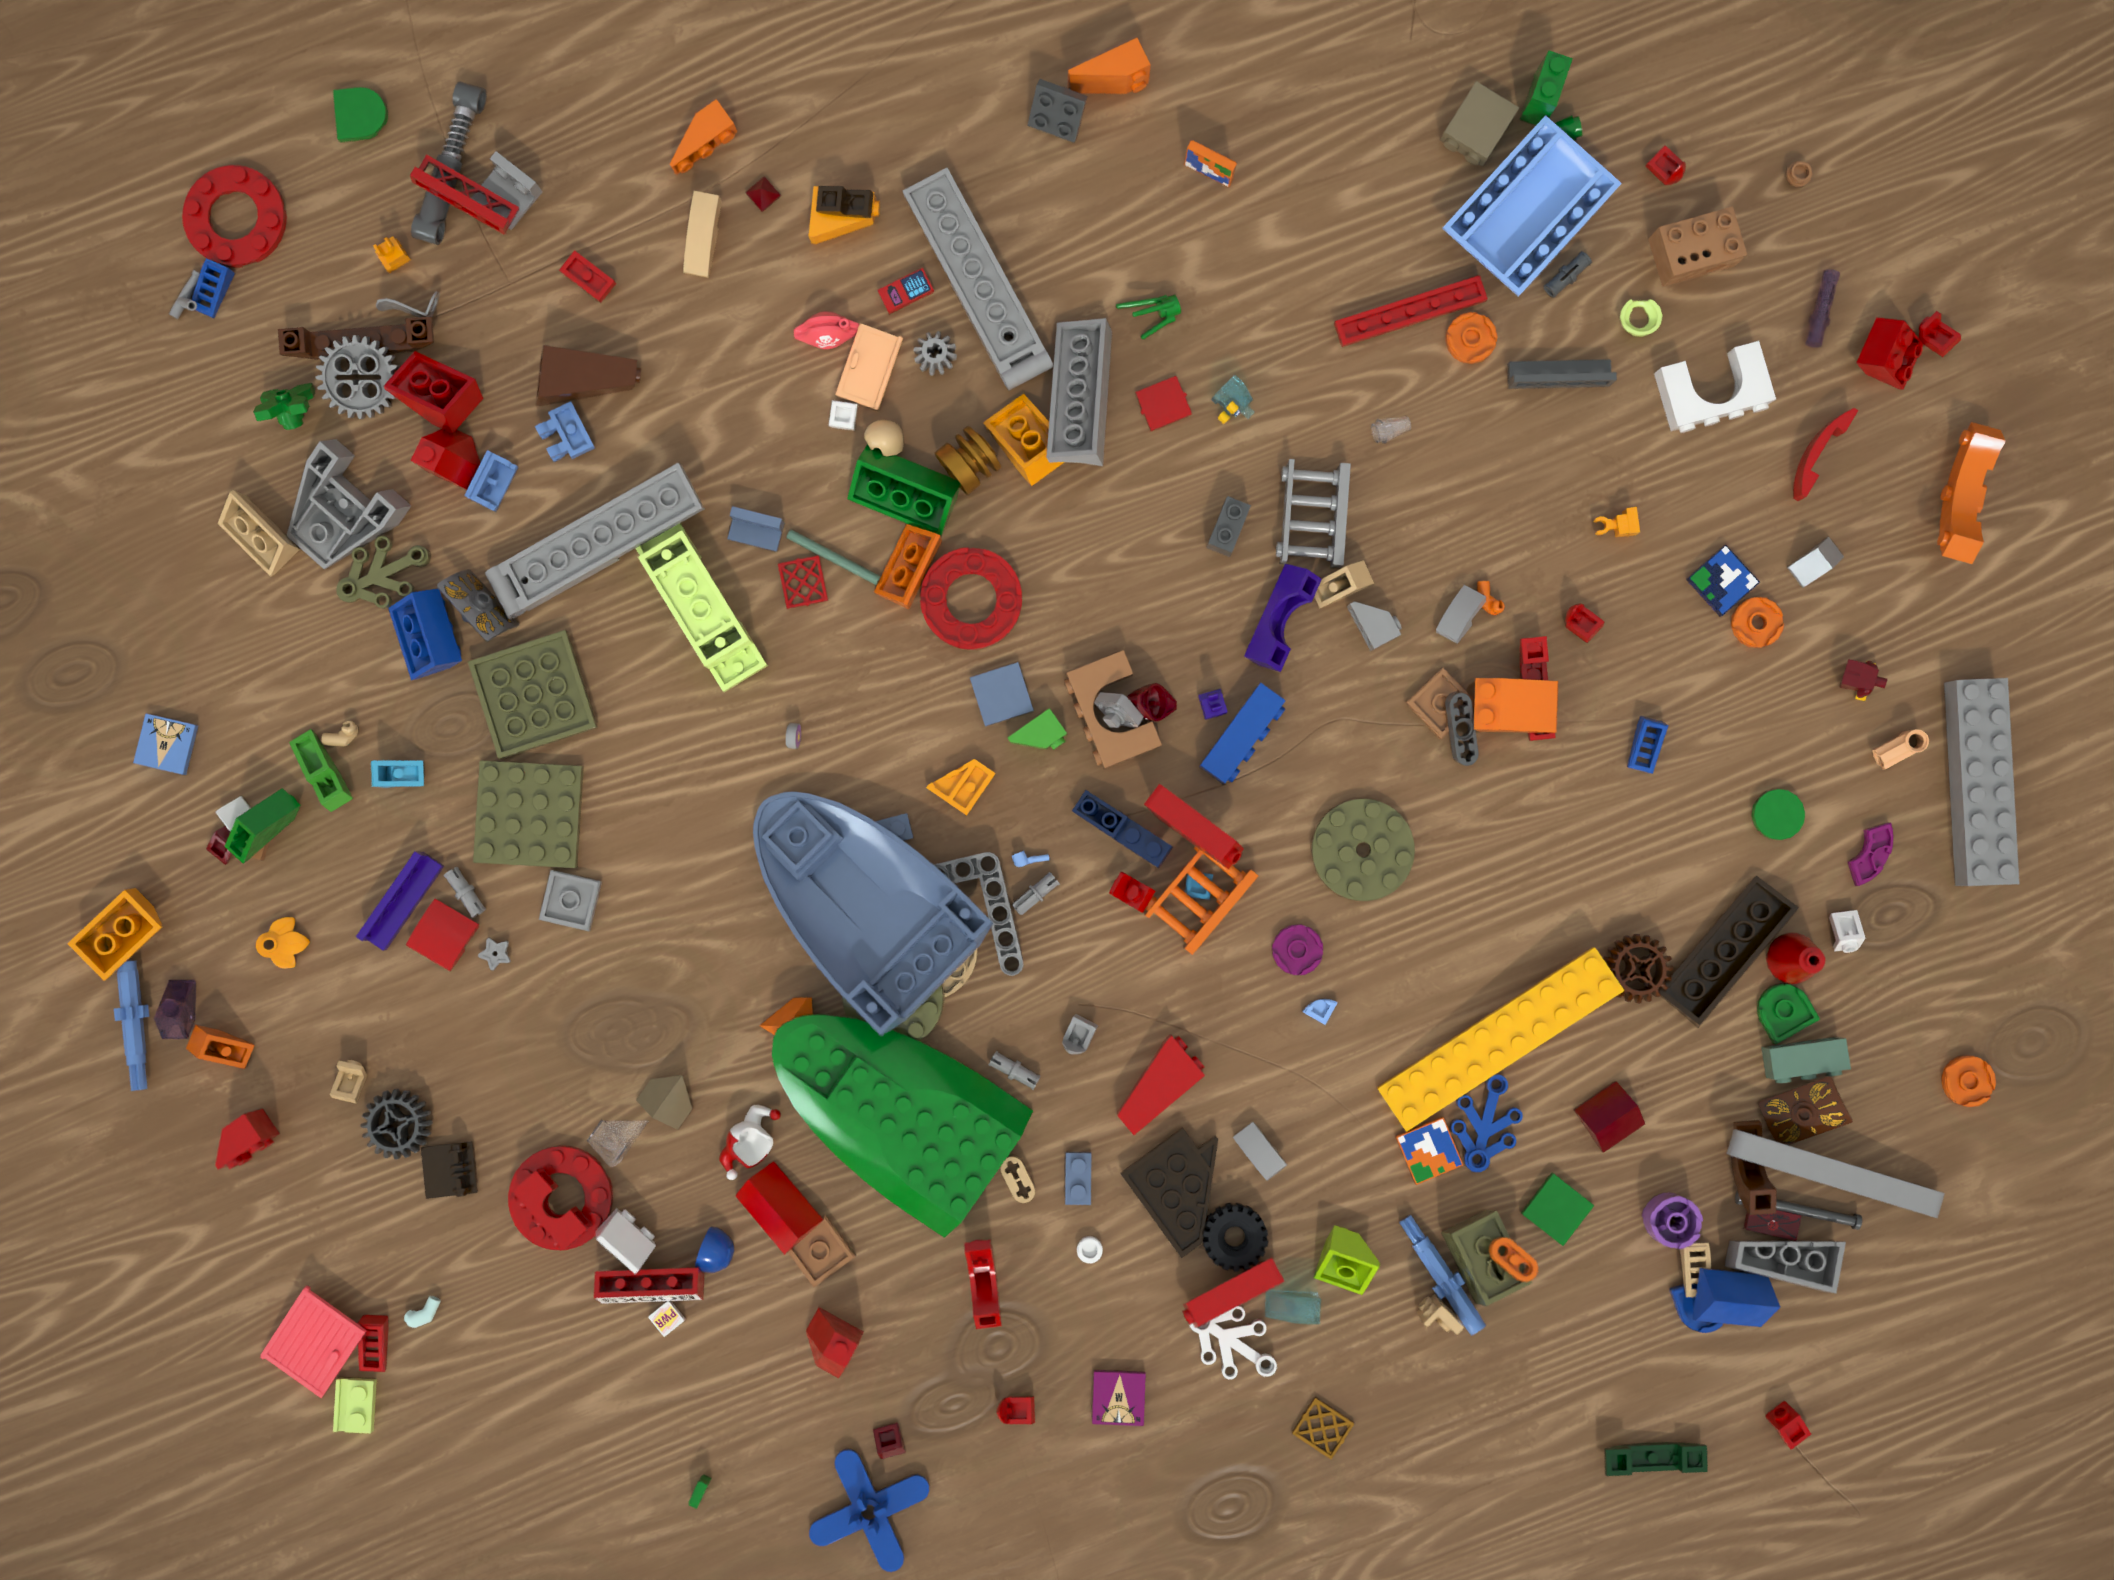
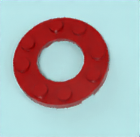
(263, 237)
(967, 562)
(575, 1163)

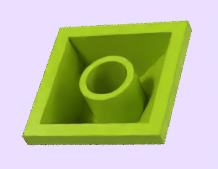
(1346, 1261)

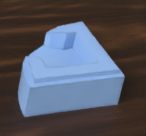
(1320, 1009)

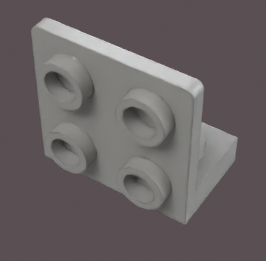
(511, 185)

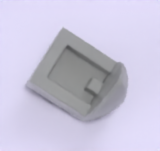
(1078, 1035)

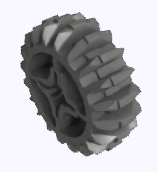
(400, 1133)

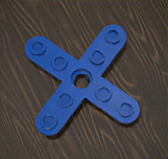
(862, 1493)

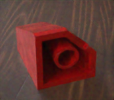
(448, 456)
(832, 1341)

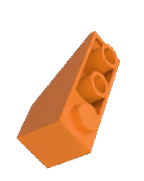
(706, 131)

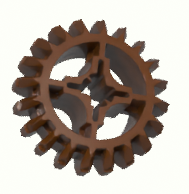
(1646, 963)

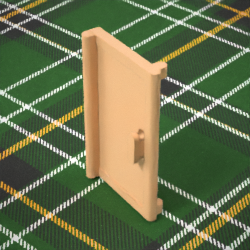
(873, 361)

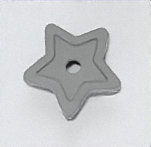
(500, 948)

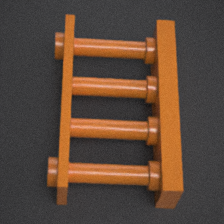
(1208, 918)

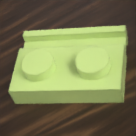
(354, 1405)

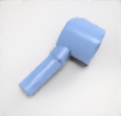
(1020, 859)

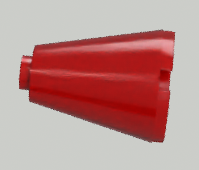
(1794, 958)

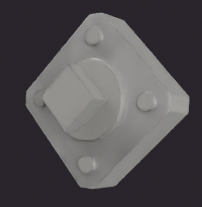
(1118, 710)

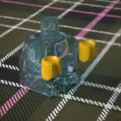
(1234, 399)

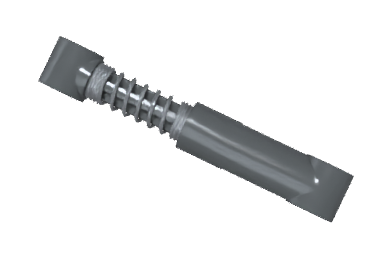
(430, 222)

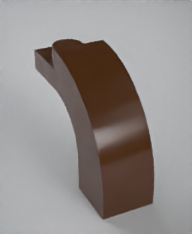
(1751, 1180)

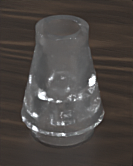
(1387, 429)

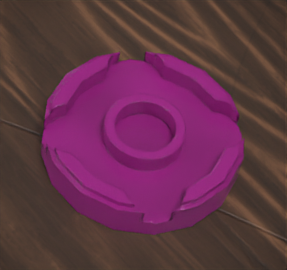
(1297, 949)

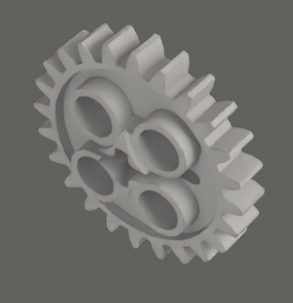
(357, 353)

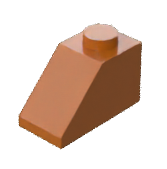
(219, 1047)

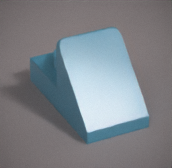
(397, 774)

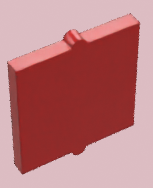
(1163, 403)

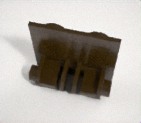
(449, 1170)

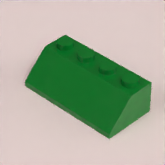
(903, 490)

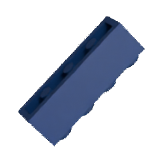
(1242, 734)

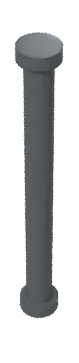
(1854, 1221)

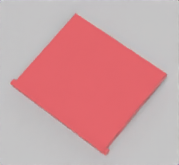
(313, 1342)

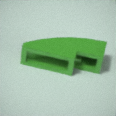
(320, 771)

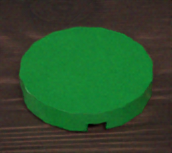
(1778, 814)

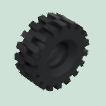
(1235, 1256)

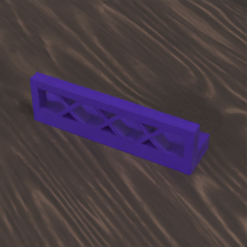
(400, 900)

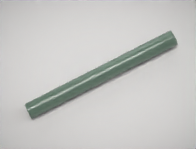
(833, 557)

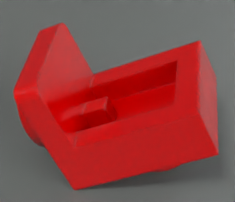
(1938, 335)

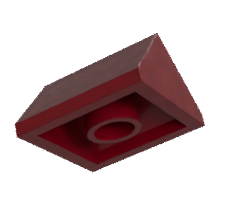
(1610, 1116)

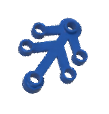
(1485, 1127)

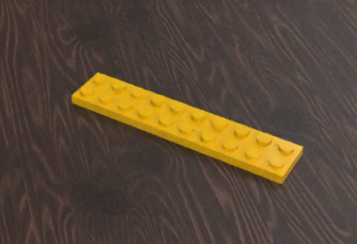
(1500, 1038)

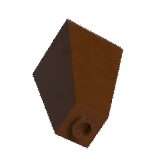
(581, 374)

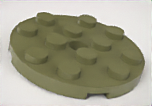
(1389, 855)

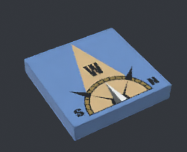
(165, 744)

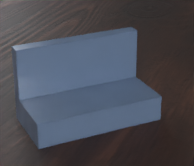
(755, 529)

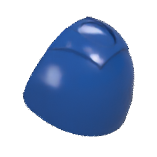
(715, 1251)

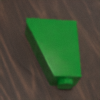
(261, 824)

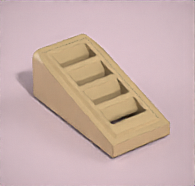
(1686, 1260)

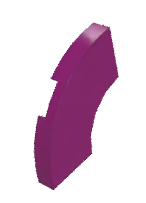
(1874, 854)

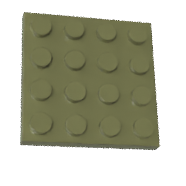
(532, 694)
(528, 814)

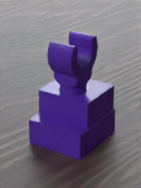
(1212, 704)

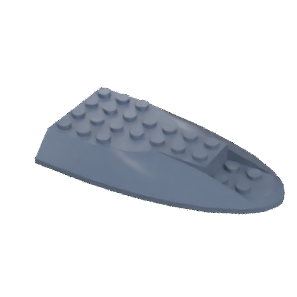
(864, 905)

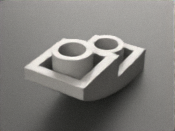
(1460, 613)
(1260, 1151)

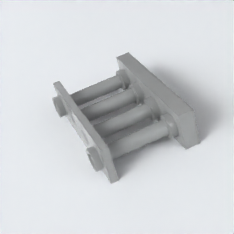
(1337, 503)

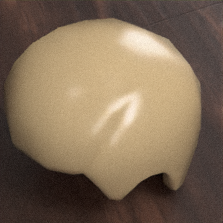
(885, 436)

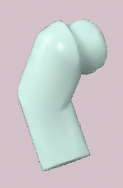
(424, 1316)

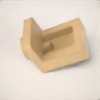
(348, 1081)

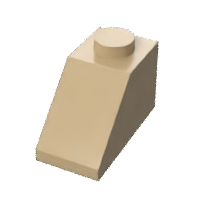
(1343, 583)

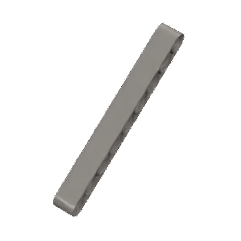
(1835, 1173)

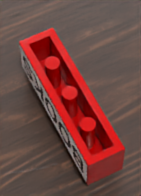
(649, 1285)

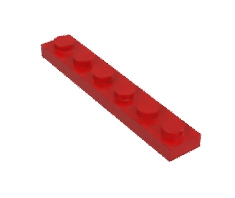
(1410, 311)

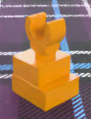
(391, 254)
(1623, 525)

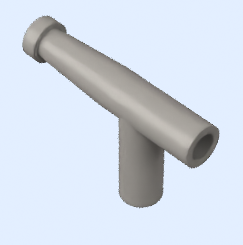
(183, 300)

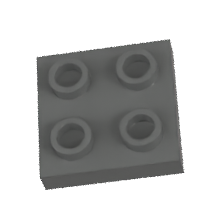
(1057, 110)

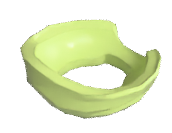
(1654, 317)

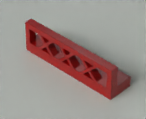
(462, 200)

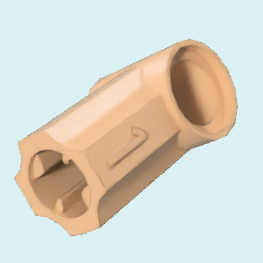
(1899, 748)

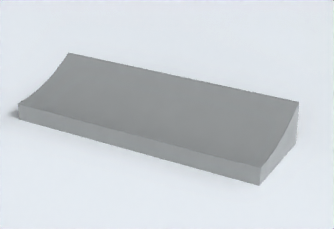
(1079, 392)

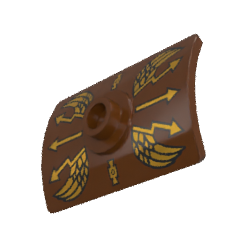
(1805, 1111)

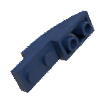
(1122, 829)

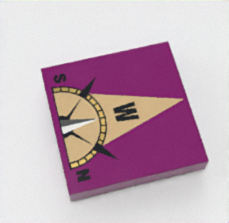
(1118, 1398)

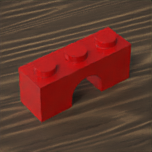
(535, 1194)

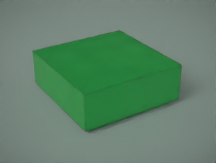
(699, 1491)

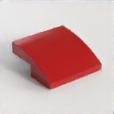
(442, 935)

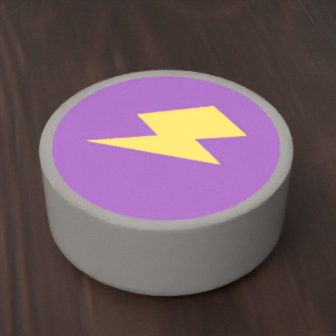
(793, 735)

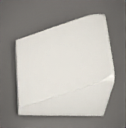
(232, 810)

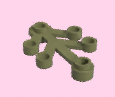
(378, 574)

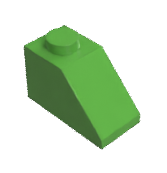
(1040, 733)

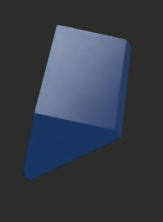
(1734, 1298)

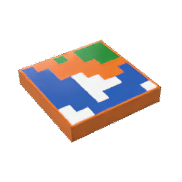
(1210, 163)
(1429, 1150)

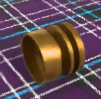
(968, 459)

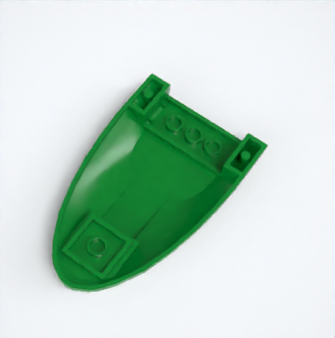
(899, 1113)

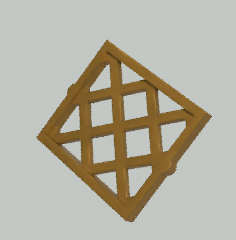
(1340, 1439)

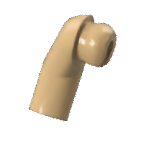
(343, 737)

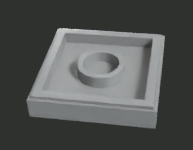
(570, 900)

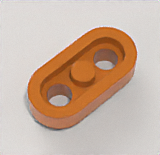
(1513, 1258)

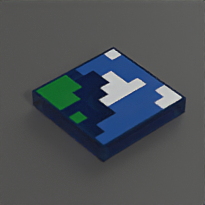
(1723, 580)

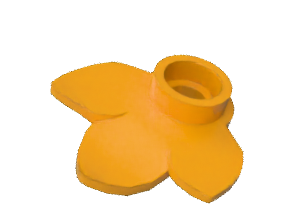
(285, 943)

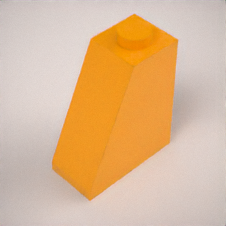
(826, 226)

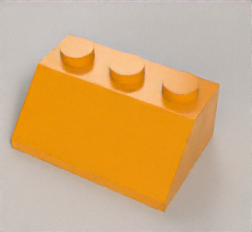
(117, 933)

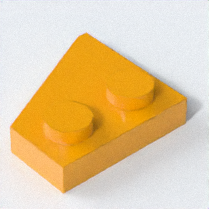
(963, 786)

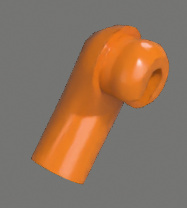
(1491, 605)

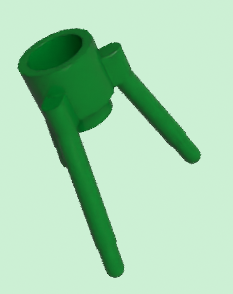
(1165, 306)

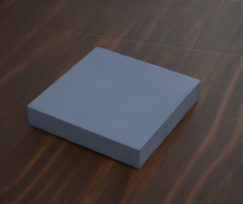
(1001, 694)

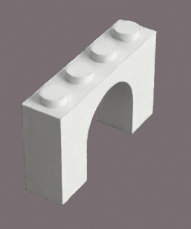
(1686, 408)

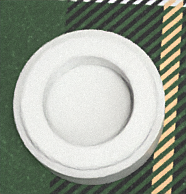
(1089, 1249)

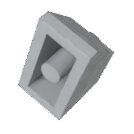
(1374, 624)

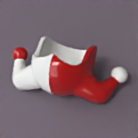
(748, 1141)

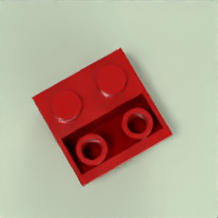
(1890, 352)
(245, 1137)

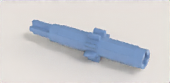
(132, 1014)
(1447, 1283)

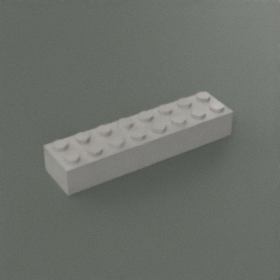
(1981, 782)

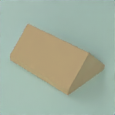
(256, 533)

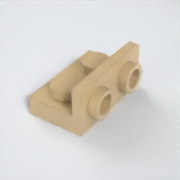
(1435, 1308)

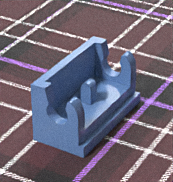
(491, 481)

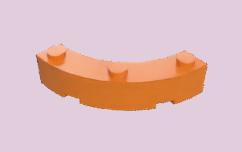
(1965, 494)

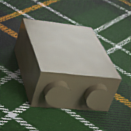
(1478, 124)

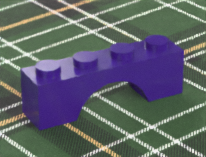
(1293, 589)

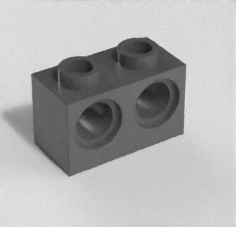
(1228, 526)

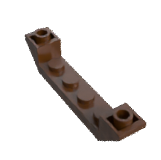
(398, 338)

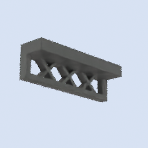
(1560, 374)

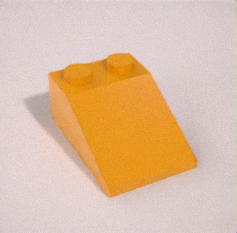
(1023, 437)

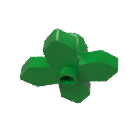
(285, 405)

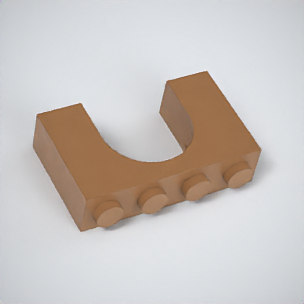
(1110, 746)

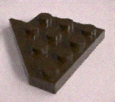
(1176, 1187)

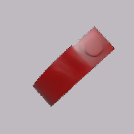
(983, 1284)

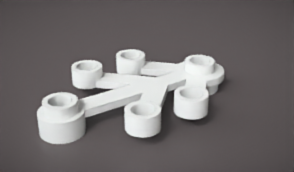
(1229, 1339)

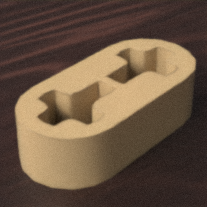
(1023, 1176)

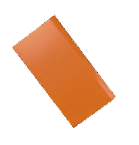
(908, 565)

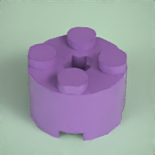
(1687, 1221)

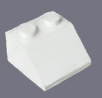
(626, 1239)

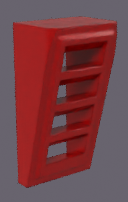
(377, 1327)

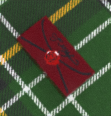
(1777, 1224)

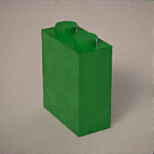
(1546, 87)

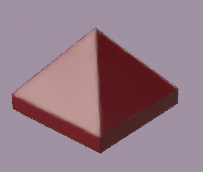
(763, 194)

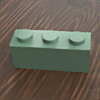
(1806, 1059)

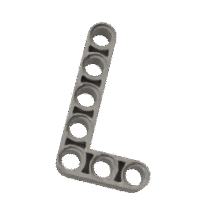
(991, 902)

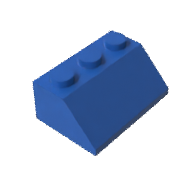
(425, 633)

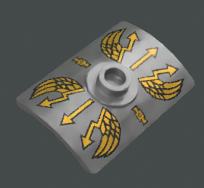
(476, 604)

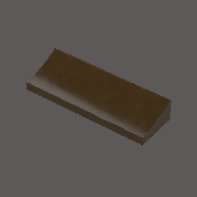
(1728, 951)

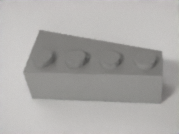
(1796, 1262)

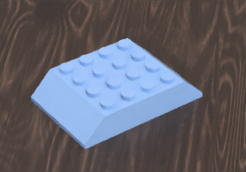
(1532, 206)

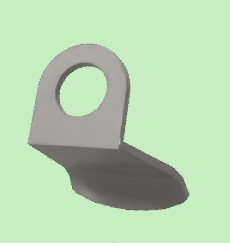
(387, 304)

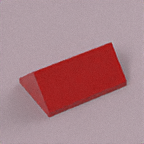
(778, 1207)

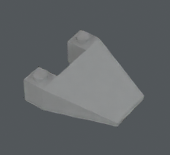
(333, 514)

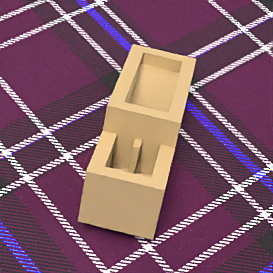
(701, 234)

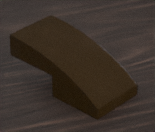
(844, 202)

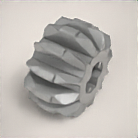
(928, 347)

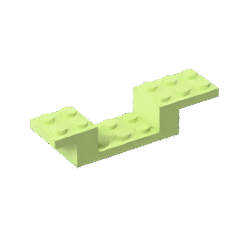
(700, 607)

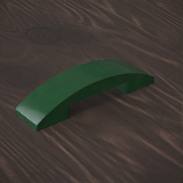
(1655, 1456)

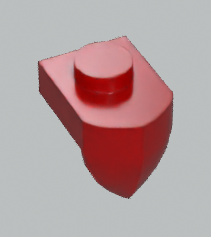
(1667, 166)
(1583, 622)
(1016, 1410)

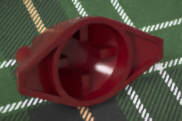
(1153, 702)

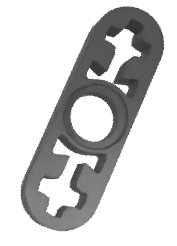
(1451, 711)

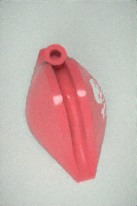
(826, 330)

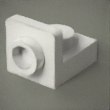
(1847, 931)

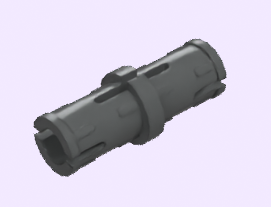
(1578, 263)

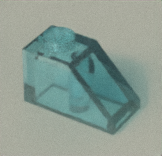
(1293, 1306)

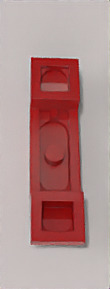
(1805, 477)
(1534, 667)

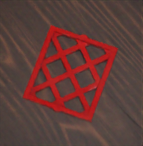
(799, 562)

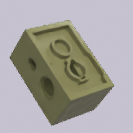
(1470, 1250)

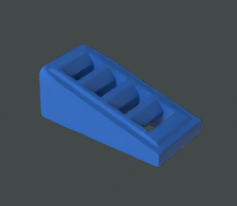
(202, 285)
(1655, 746)

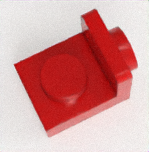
(1131, 892)
(1788, 1424)

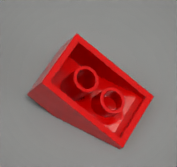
(435, 391)

